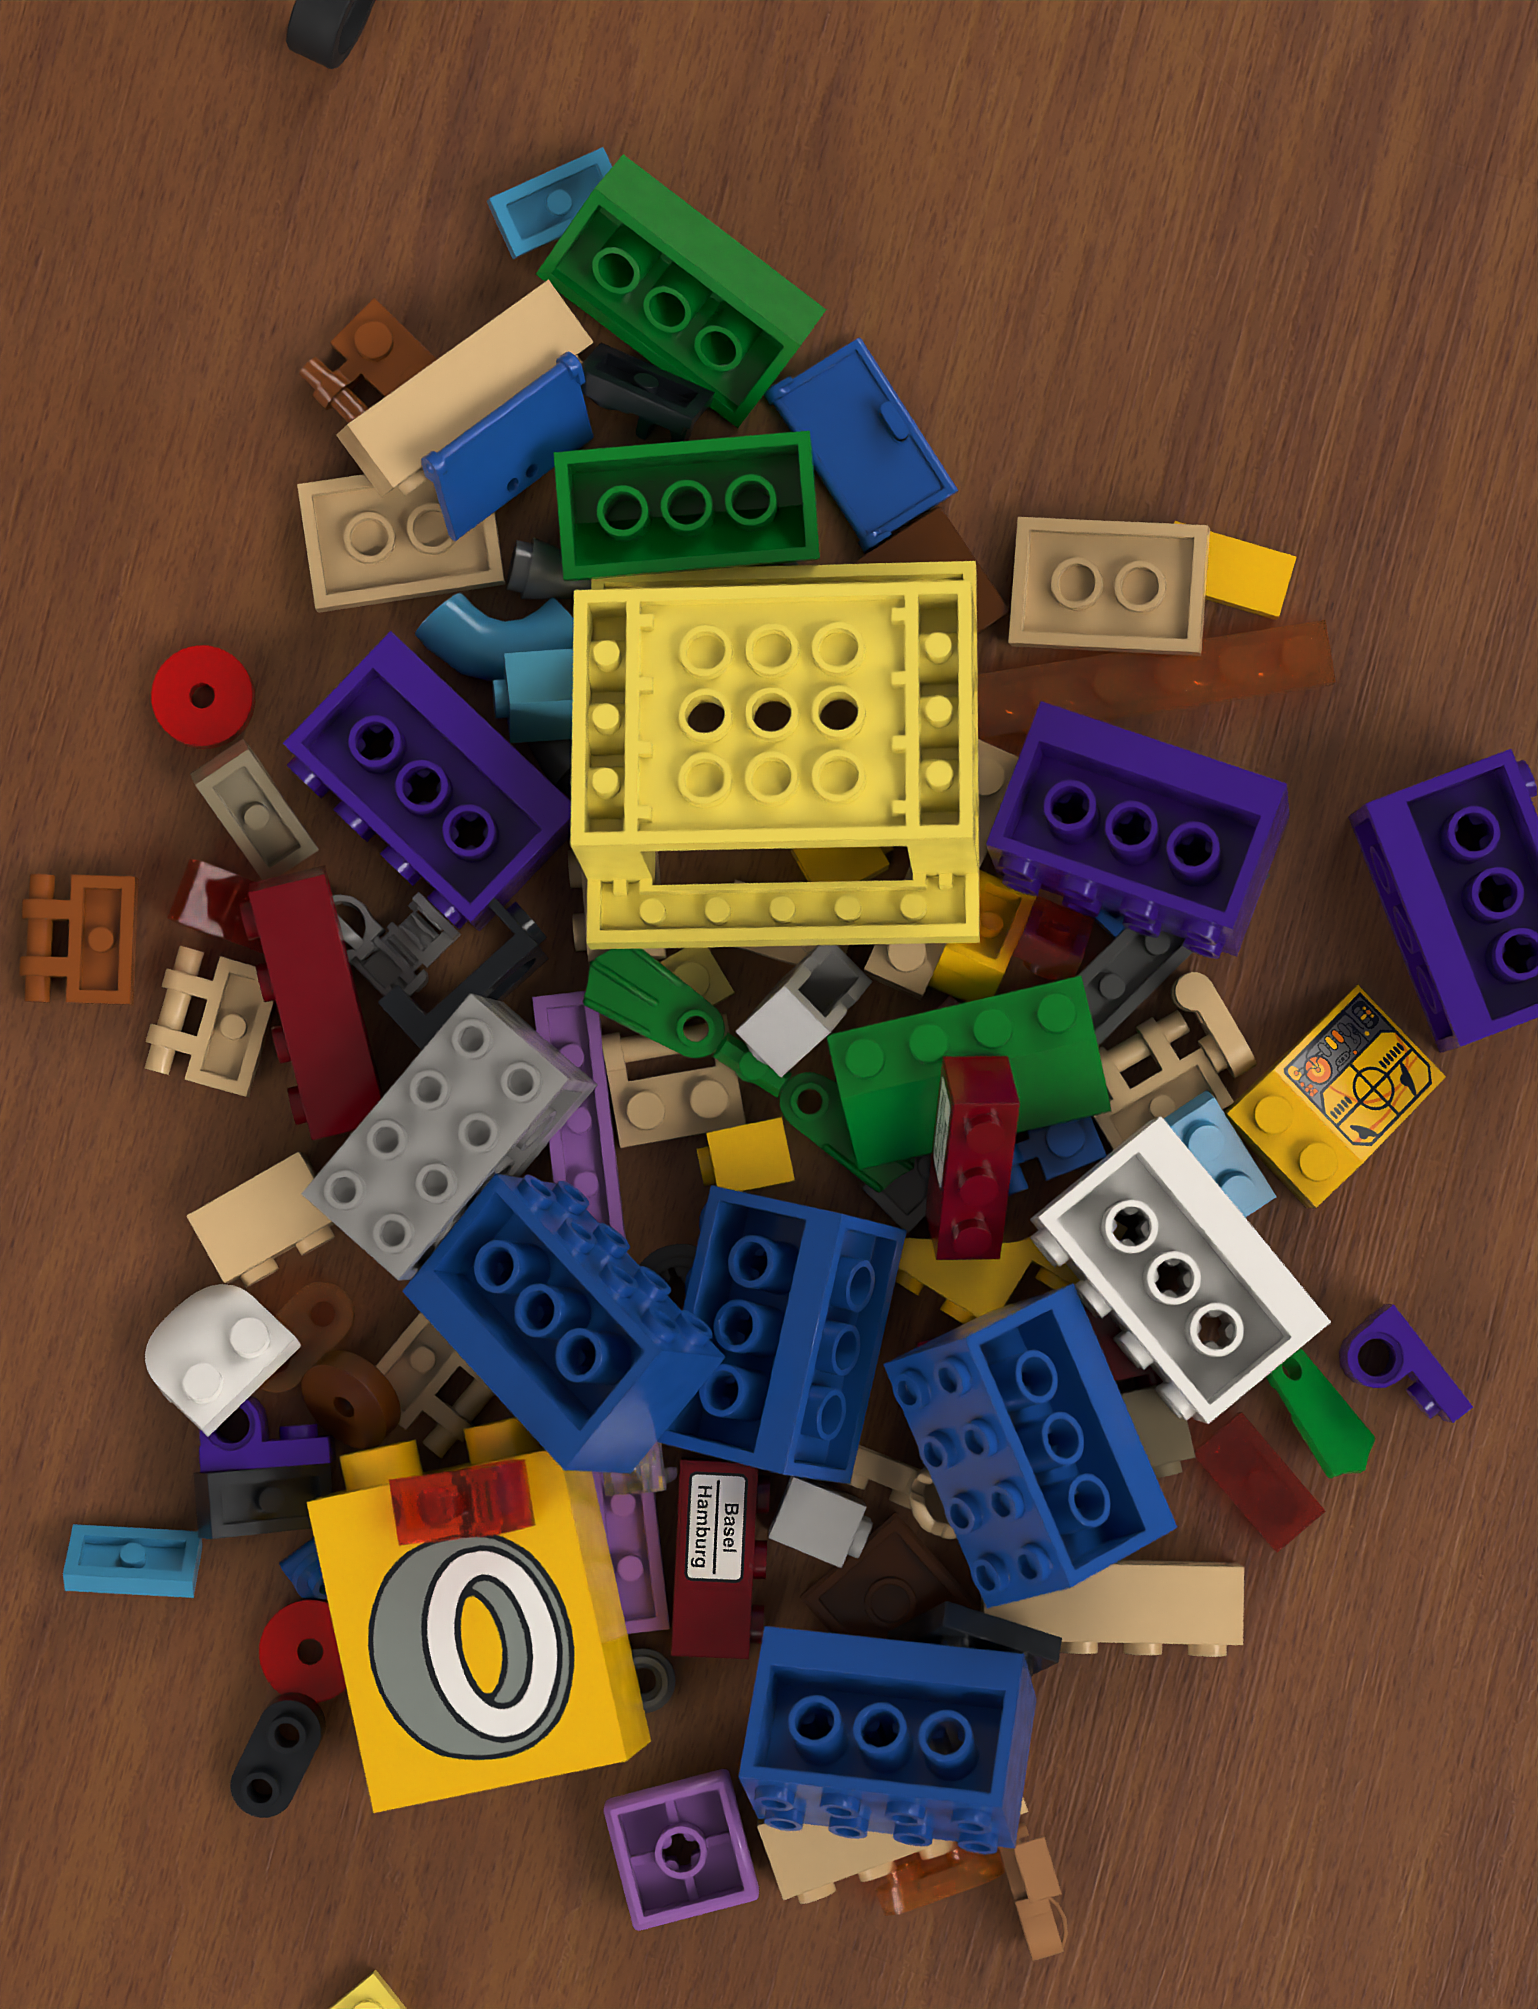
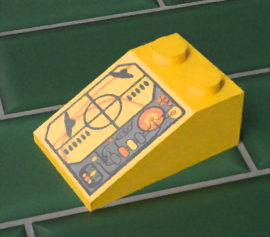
(1333, 1098)

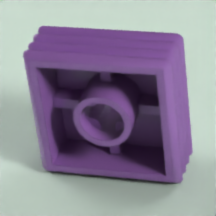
(657, 1885)

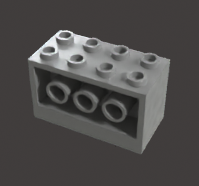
(464, 1109)

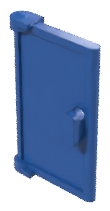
(493, 456)
(865, 469)

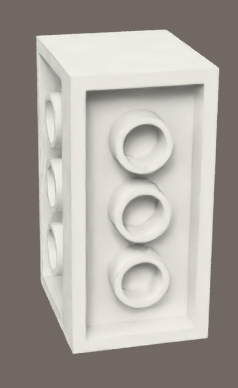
(1221, 1266)

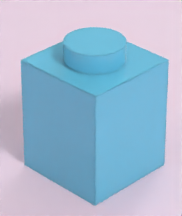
(536, 695)

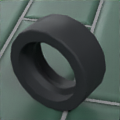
(326, 29)

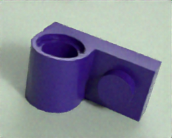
(1408, 1355)
(295, 1446)

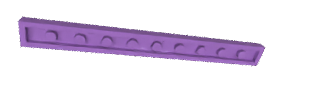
(586, 1158)

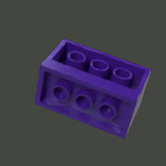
(431, 741)
(1131, 789)
(1434, 890)

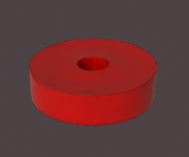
(174, 692)
(281, 1653)

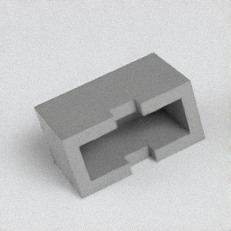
(803, 1008)
(820, 1521)

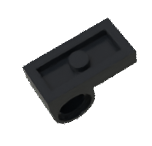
(258, 1499)

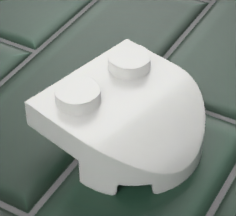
(216, 1353)

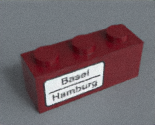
(972, 1157)
(718, 1559)

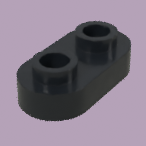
(276, 1758)

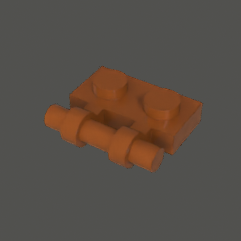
(373, 349)
(99, 941)

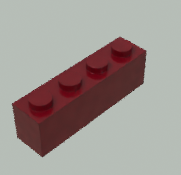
(316, 1001)

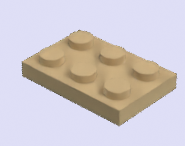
(389, 546)
(1109, 586)

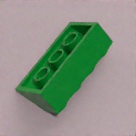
(680, 289)
(687, 506)
(893, 1068)

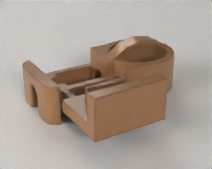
(1032, 1887)

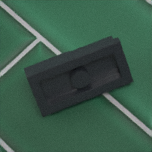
(640, 388)

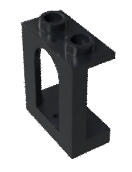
(493, 979)

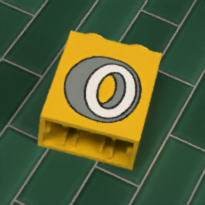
(477, 1651)

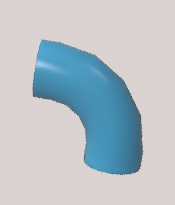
(477, 642)

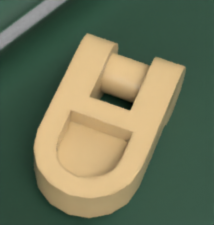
(1223, 1039)

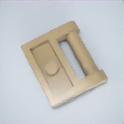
(671, 1103)

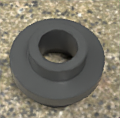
(664, 1674)

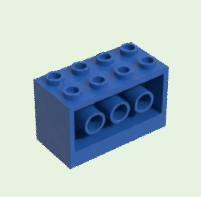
(564, 1323)
(801, 1325)
(1030, 1447)
(889, 1738)

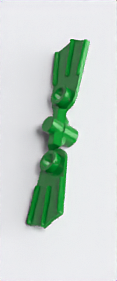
(656, 1003)
(1322, 1416)

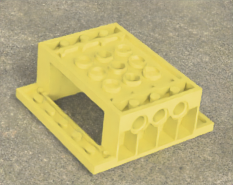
(799, 635)

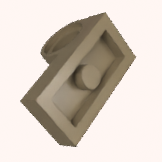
(253, 811)

